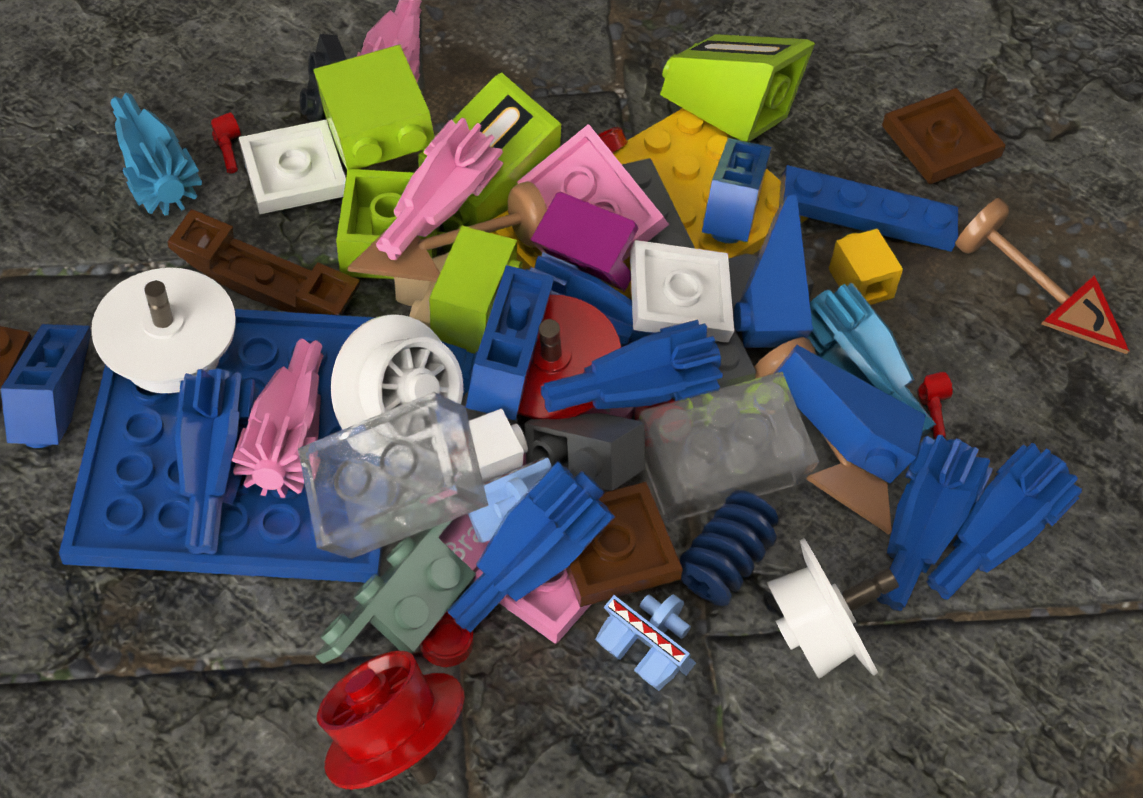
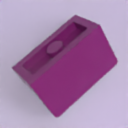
(587, 238)

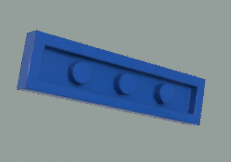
(871, 208)

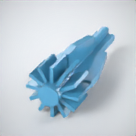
(154, 161)
(862, 344)

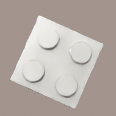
(293, 166)
(680, 286)

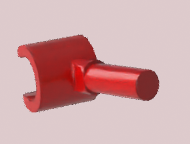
(226, 129)
(930, 393)

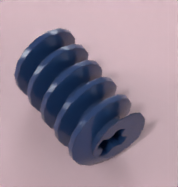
(729, 547)

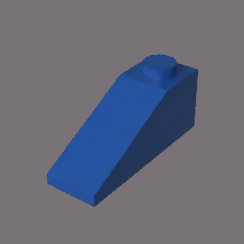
(736, 191)
(777, 294)
(509, 342)
(45, 385)
(853, 415)

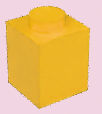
(867, 264)

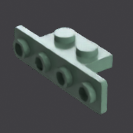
(406, 599)

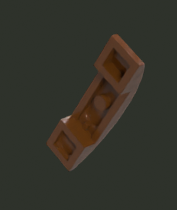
(259, 274)

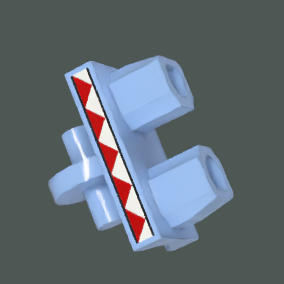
(503, 494)
(626, 625)

